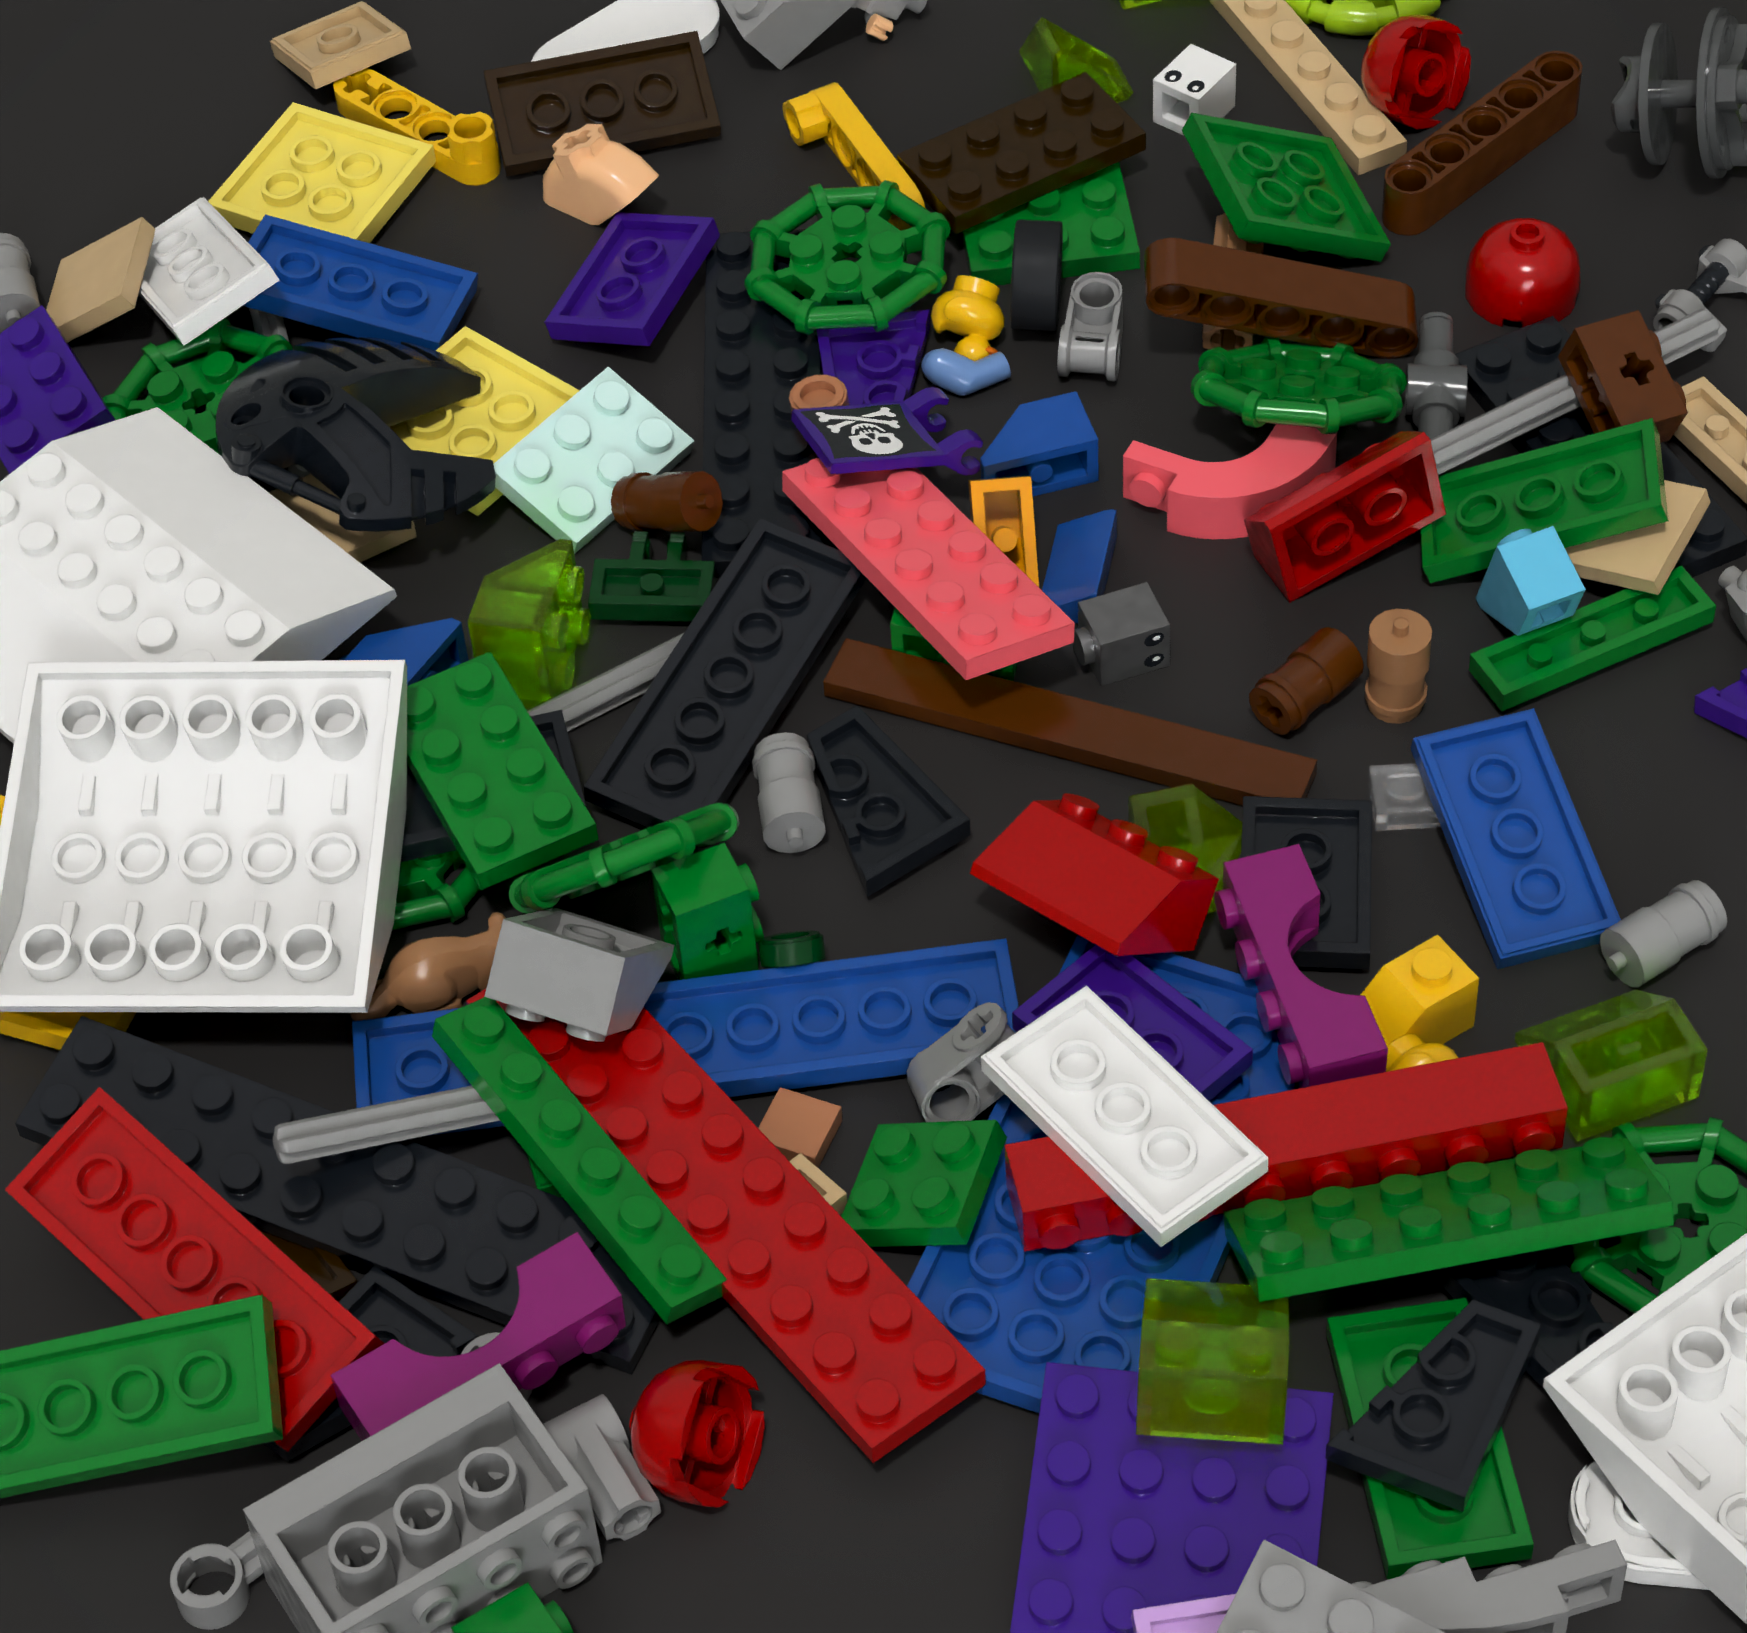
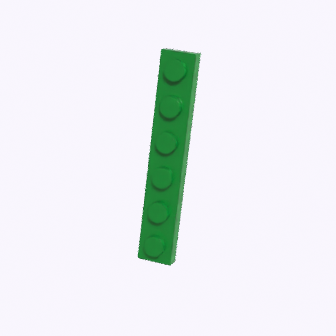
(579, 1159)

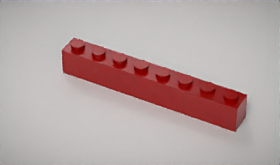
(1326, 1137)

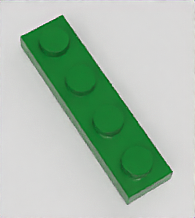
(1590, 640)

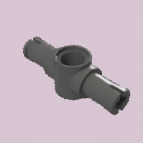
(1435, 378)

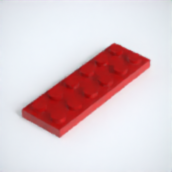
(180, 1247)

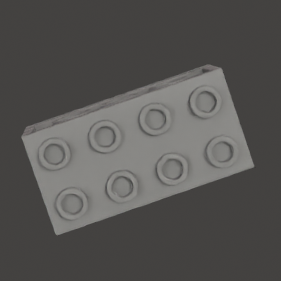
(428, 1519)

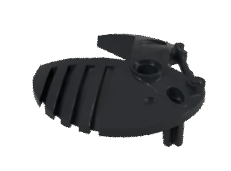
(333, 416)

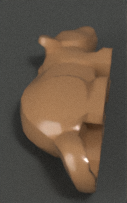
(435, 973)

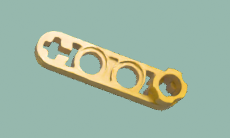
(835, 118)
(466, 153)

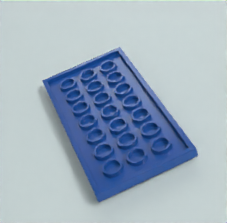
(1087, 1298)

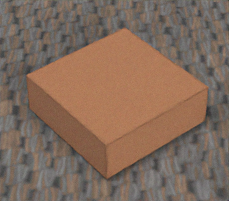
(801, 1125)

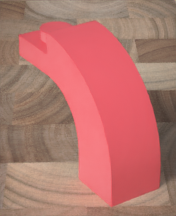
(1216, 497)

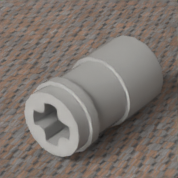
(17, 284)
(788, 793)
(1663, 933)

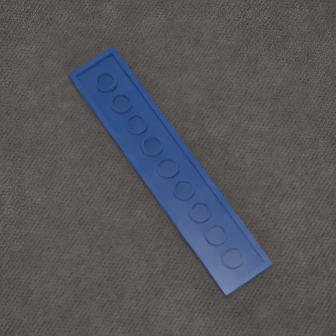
(753, 1026)

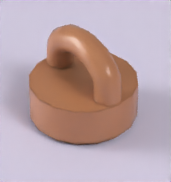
(818, 392)

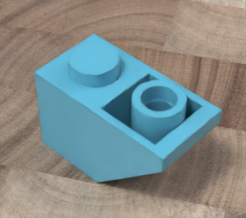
(1530, 581)

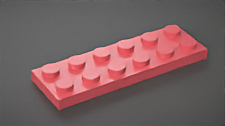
(932, 565)

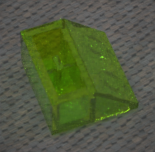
(533, 621)
(1621, 1059)

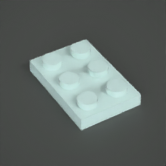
(575, 457)

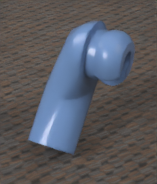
(962, 374)

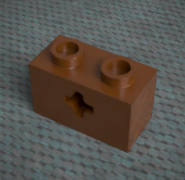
(1622, 375)

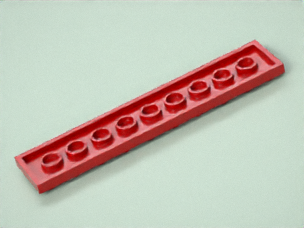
(786, 1253)

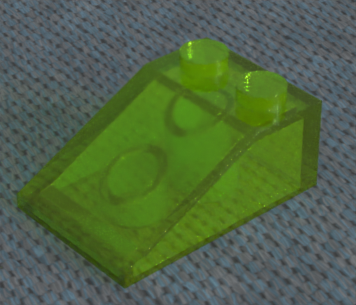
(1212, 1363)

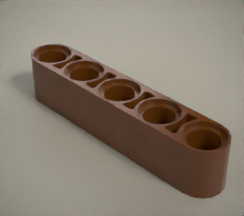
(1481, 143)
(1279, 298)

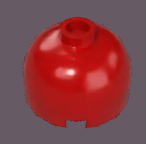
(1415, 69)
(1522, 273)
(697, 1431)

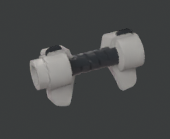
(1719, 271)

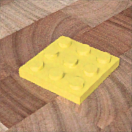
(324, 175)
(487, 425)

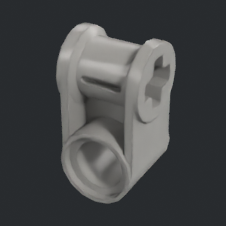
(1092, 327)
(957, 1061)

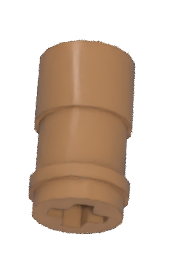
(1397, 665)

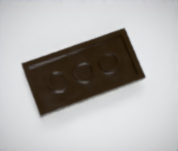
(639, 91)
(1022, 152)

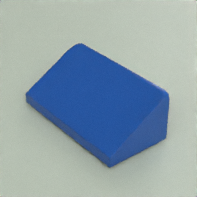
(1080, 560)

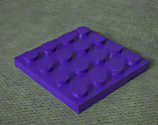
(1154, 1517)

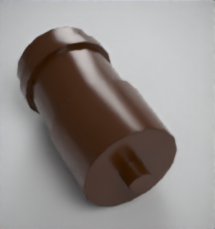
(667, 501)
(1307, 680)

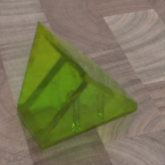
(1058, 55)
(1191, 822)

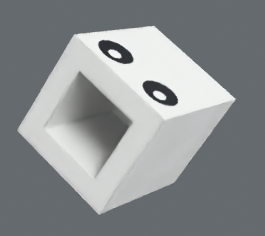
(1193, 84)

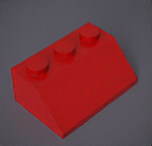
(1347, 514)
(1099, 877)

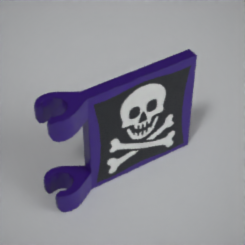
(886, 436)

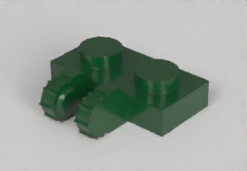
(650, 588)

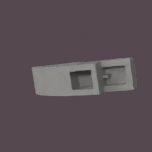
(1511, 1596)

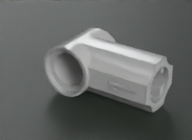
(601, 1455)

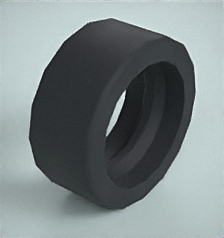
(1036, 275)

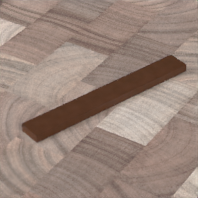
(1065, 726)

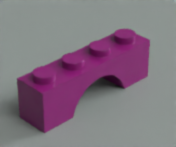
(1274, 912)
(560, 1312)

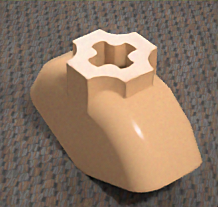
(594, 175)

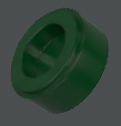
(791, 949)

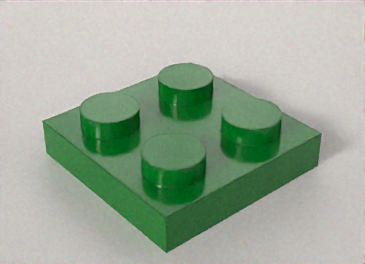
(924, 1182)

